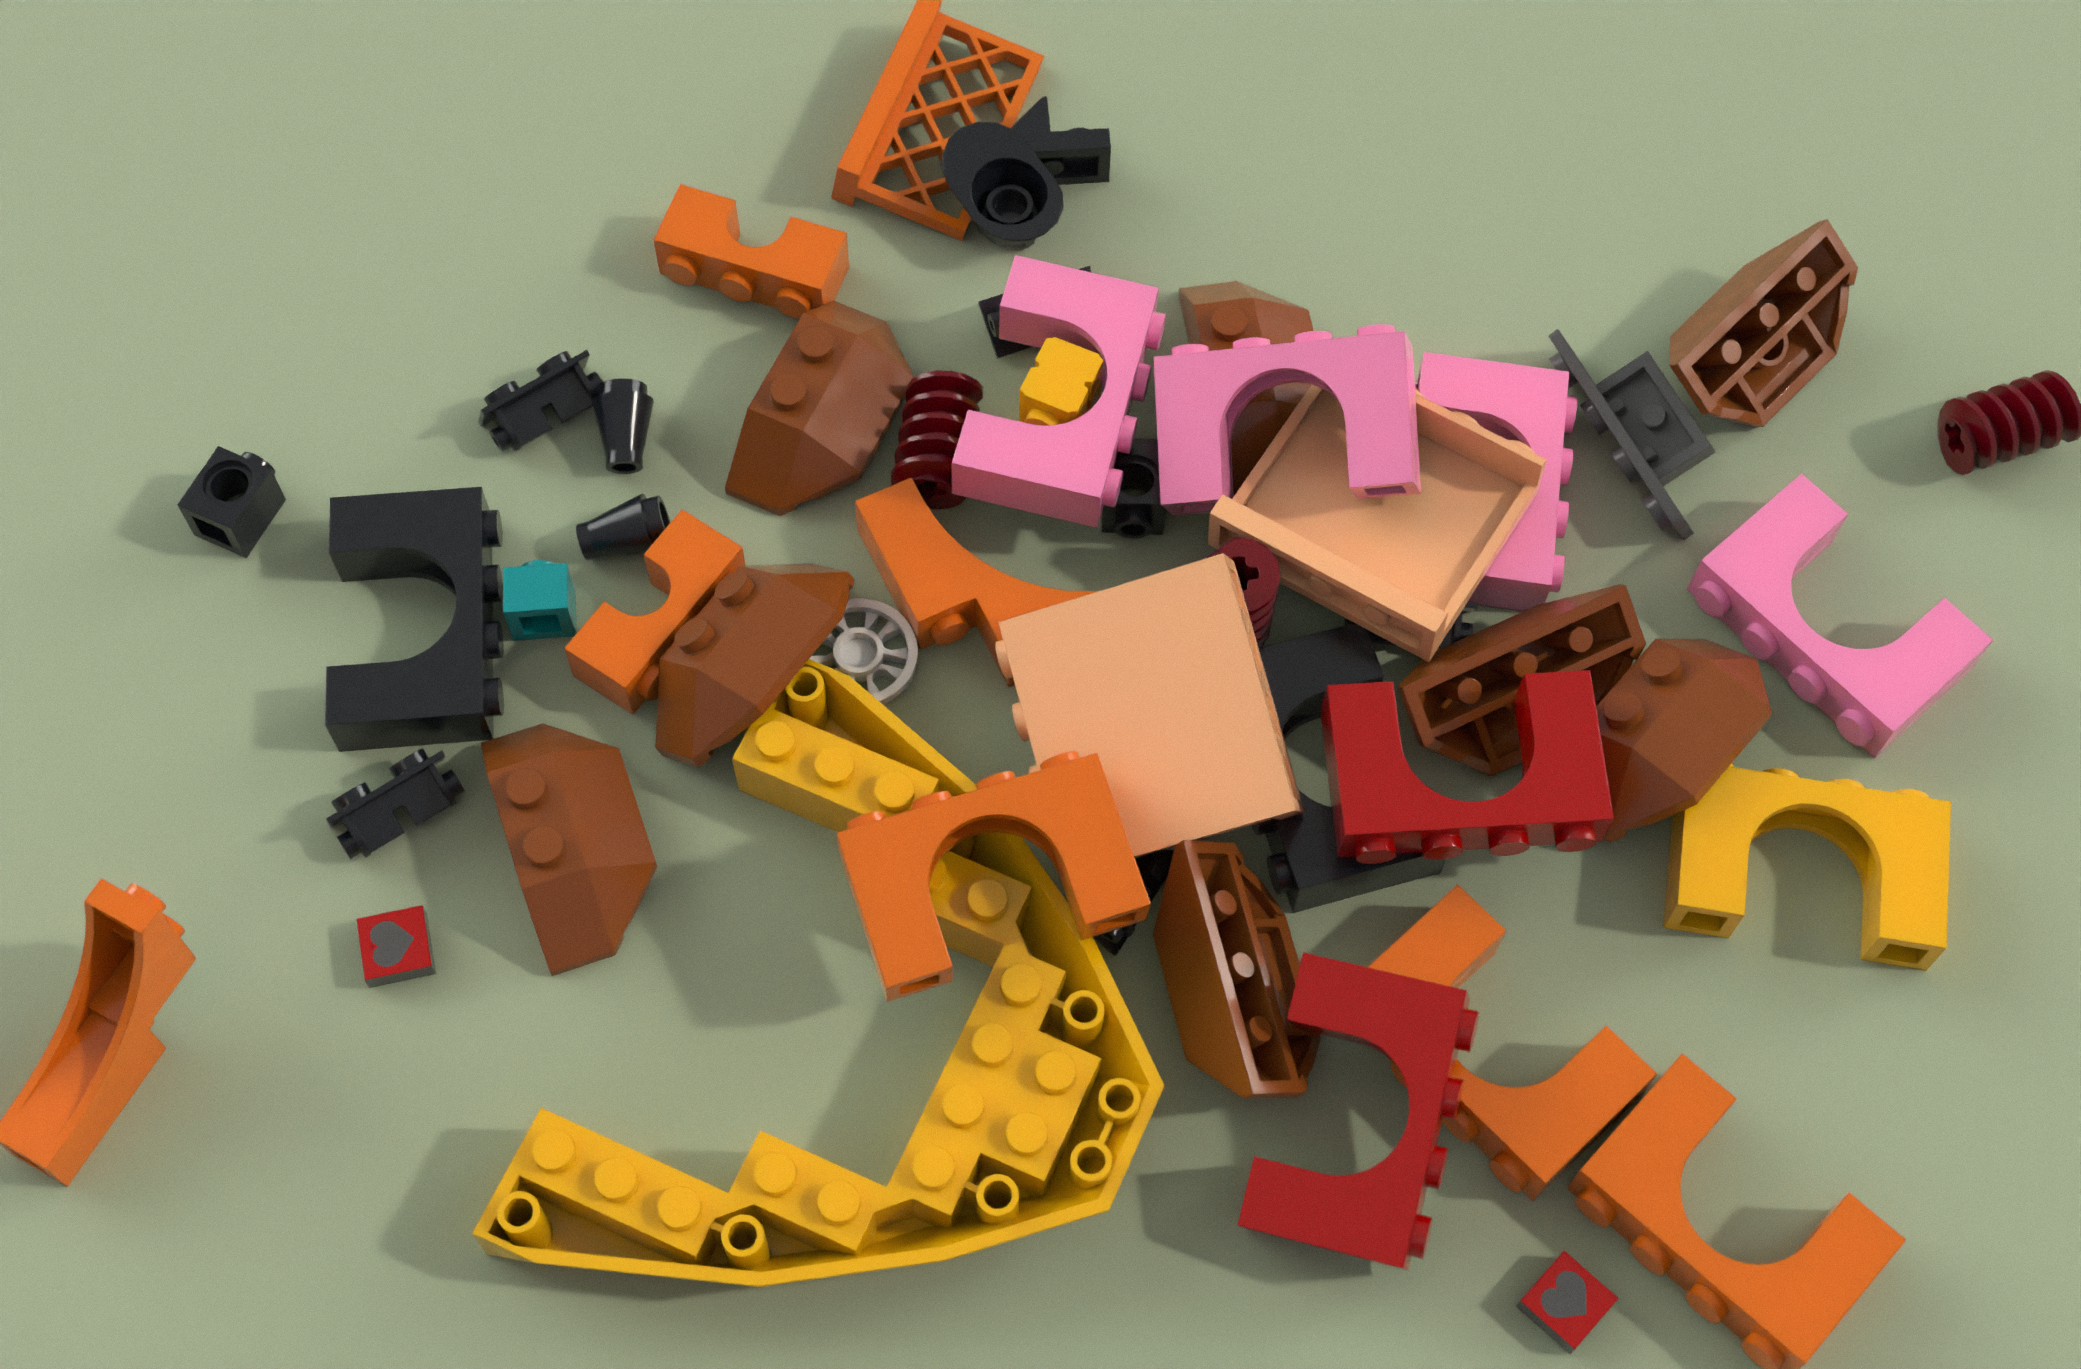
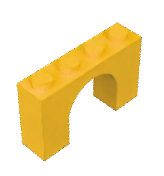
(1891, 837)

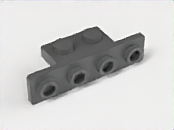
(1648, 422)

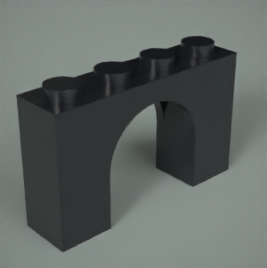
(449, 687)
(1305, 845)

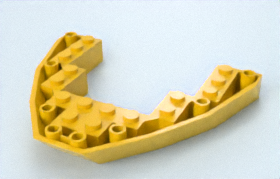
(1015, 1136)

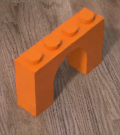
(1059, 809)
(1527, 1129)
(1775, 1307)

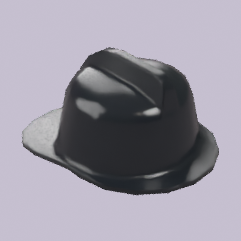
(1001, 184)

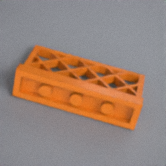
(889, 112)

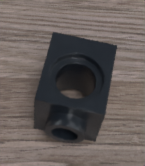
(1143, 514)
(235, 523)

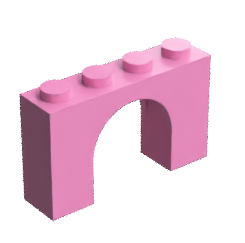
(1206, 391)
(1524, 407)
(1066, 466)
(1864, 691)

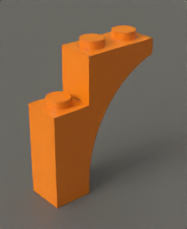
(937, 580)
(104, 1036)

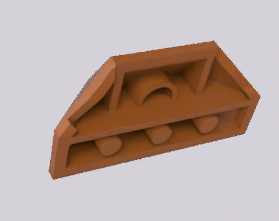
(1234, 311)
(1767, 329)
(819, 410)
(743, 653)
(1467, 689)
(1676, 727)
(571, 839)
(1231, 973)

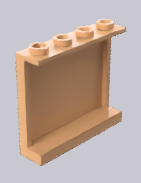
(1392, 560)
(1166, 695)

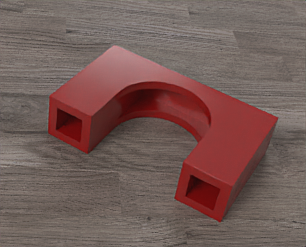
(1388, 811)
(1379, 1209)

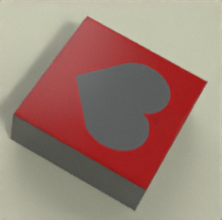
(395, 946)
(1567, 1302)

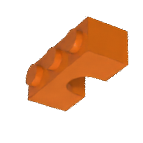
(790, 274)
(623, 651)

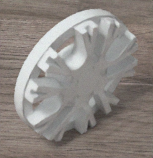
(861, 651)

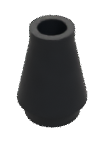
(623, 421)
(624, 529)

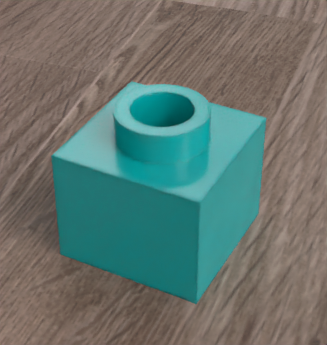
(539, 600)

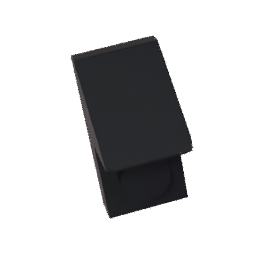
(1069, 155)

